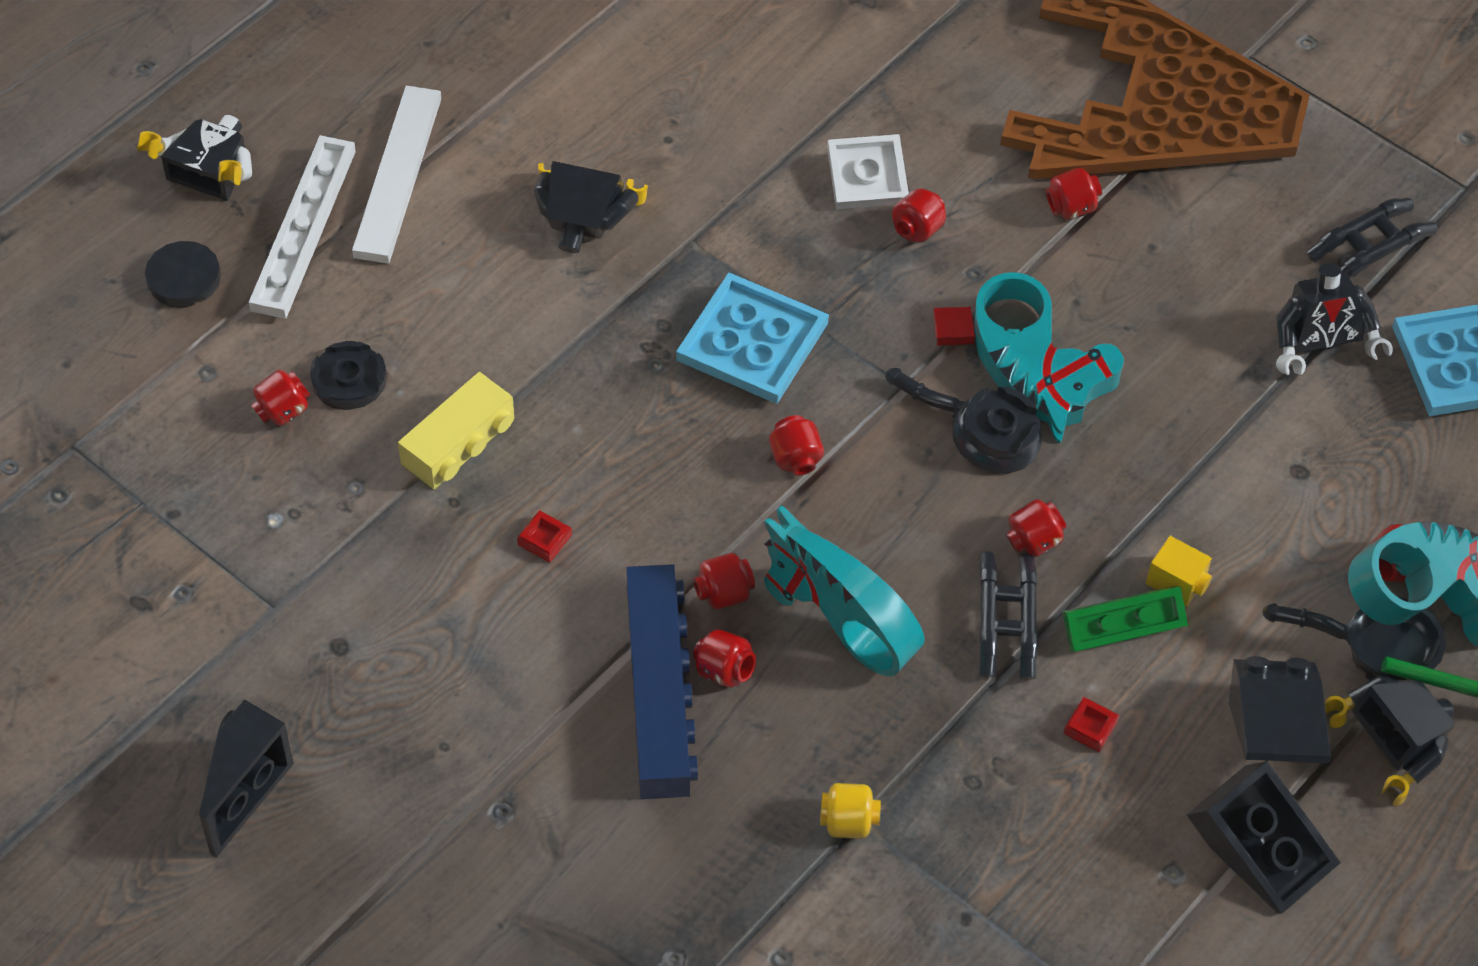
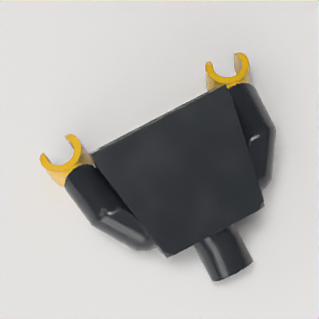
(583, 201)
(1403, 723)

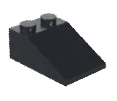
(1279, 710)
(244, 768)
(1264, 836)

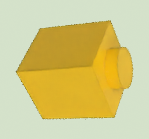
(1180, 566)

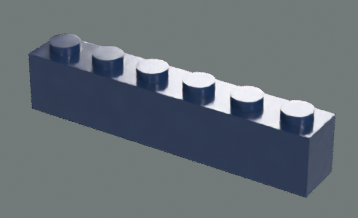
(658, 682)

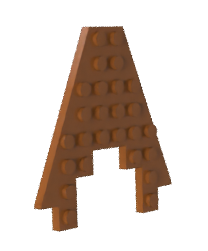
(1181, 106)

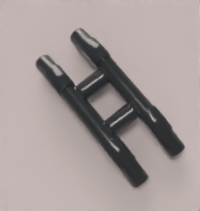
(1366, 253)
(991, 627)

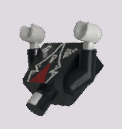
(1325, 315)

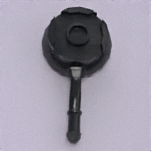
(991, 429)
(1416, 640)

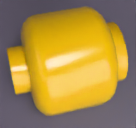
(849, 810)

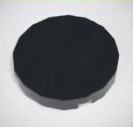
(182, 273)
(348, 375)

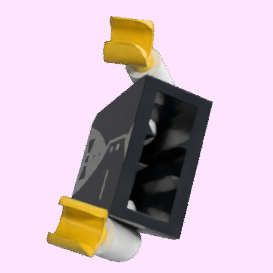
(203, 156)

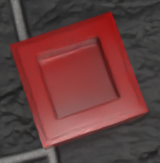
(953, 326)
(544, 536)
(1091, 724)

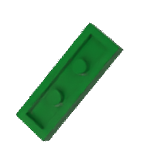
(1125, 618)

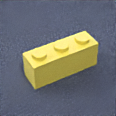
(456, 430)

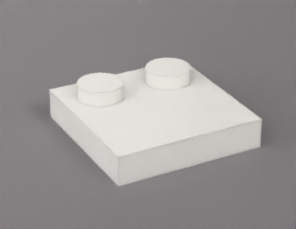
(867, 171)

